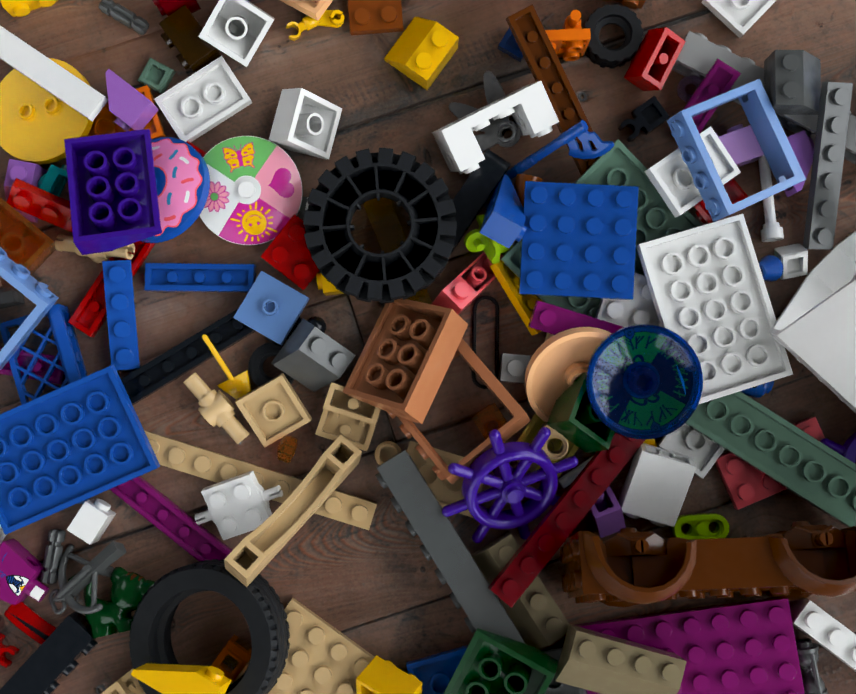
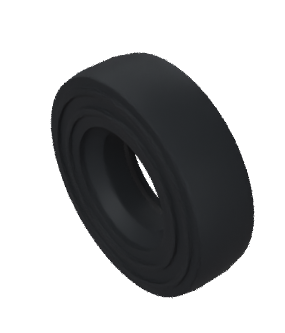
(257, 360)

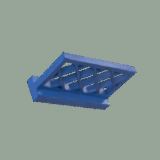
(67, 348)

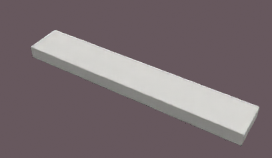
(50, 76)

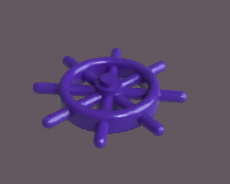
(508, 484)

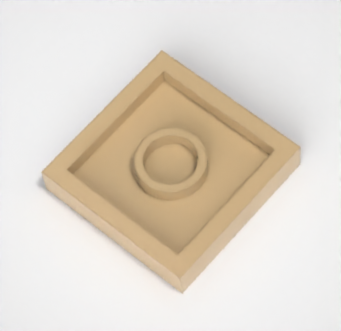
(273, 410)

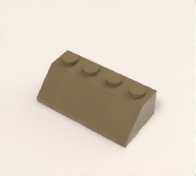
(535, 611)
(617, 665)

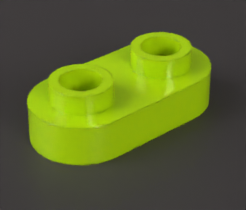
(699, 526)

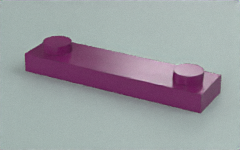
(557, 319)

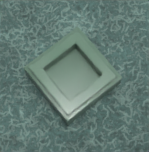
(156, 76)

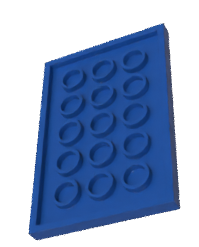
(69, 448)

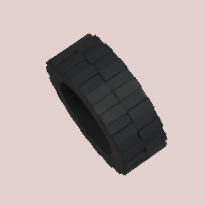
(633, 35)

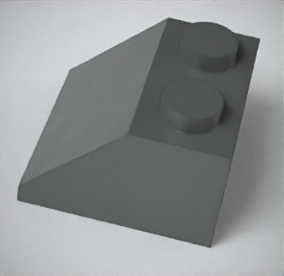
(793, 82)
(312, 357)

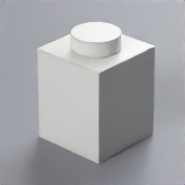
(92, 520)

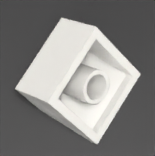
(237, 29)
(305, 123)

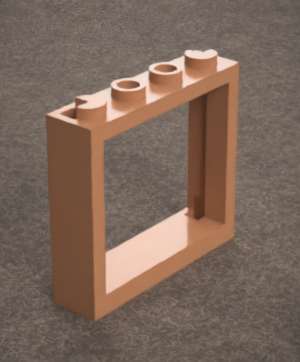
(518, 421)

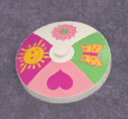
(250, 190)

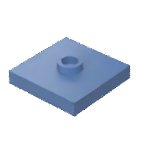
(271, 308)

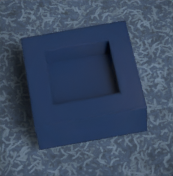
(510, 47)

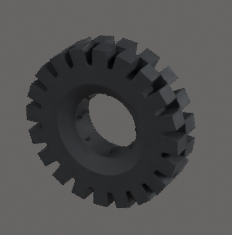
(380, 176)

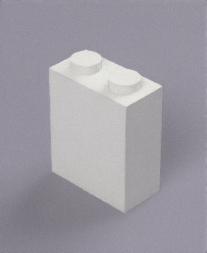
(656, 485)

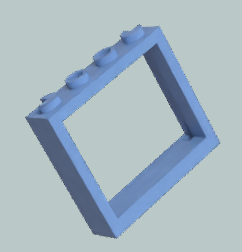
(768, 133)
(36, 291)

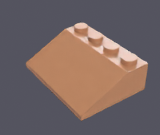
(406, 358)

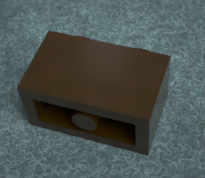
(183, 32)

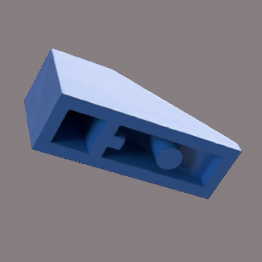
(504, 215)

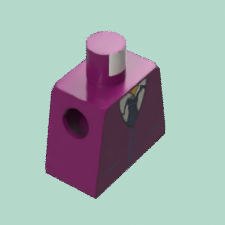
(19, 574)

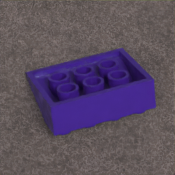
(112, 190)

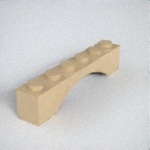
(273, 534)

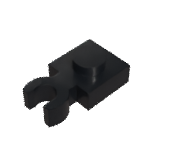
(646, 117)

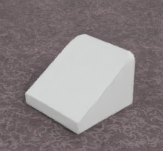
(794, 260)

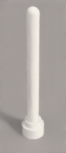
(771, 229)

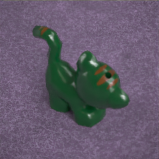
(125, 595)

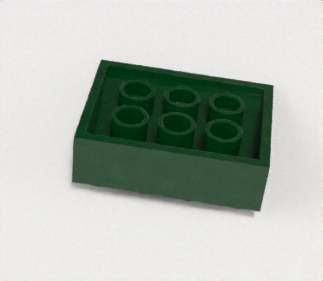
(501, 667)

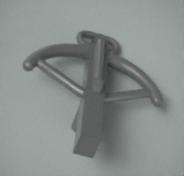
(97, 566)

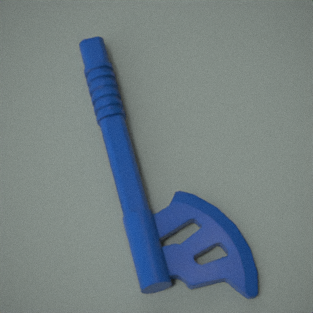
(568, 137)

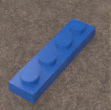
(199, 277)
(121, 314)

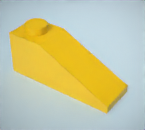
(182, 678)

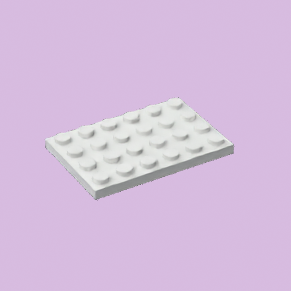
(717, 301)

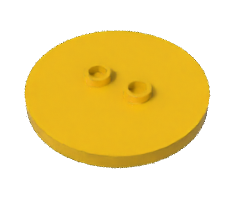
(36, 121)

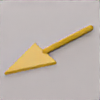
(235, 385)

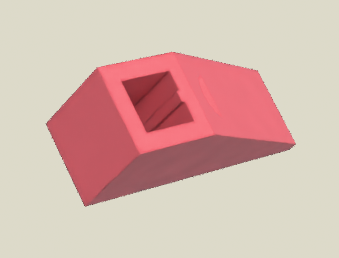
(467, 285)

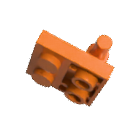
(572, 40)

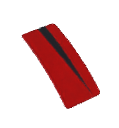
(29, 622)

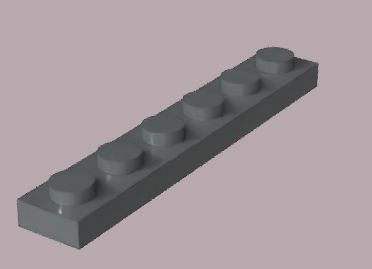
(827, 165)

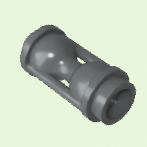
(808, 660)

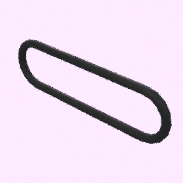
(496, 369)

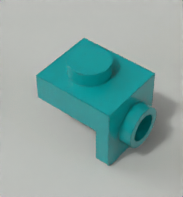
(54, 179)

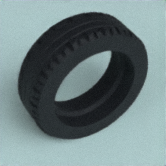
(258, 603)

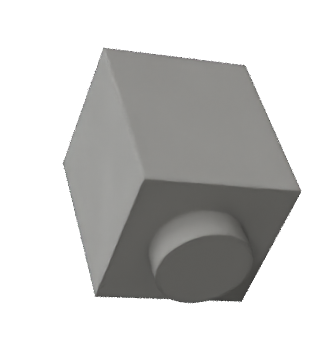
(513, 368)

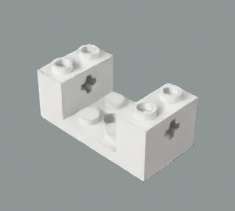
(529, 109)

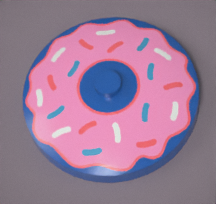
(181, 186)

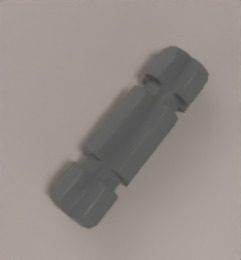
(124, 16)
(52, 556)

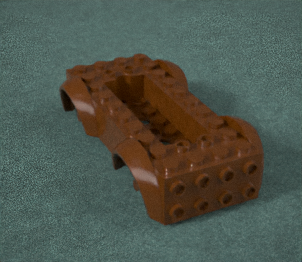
(646, 570)

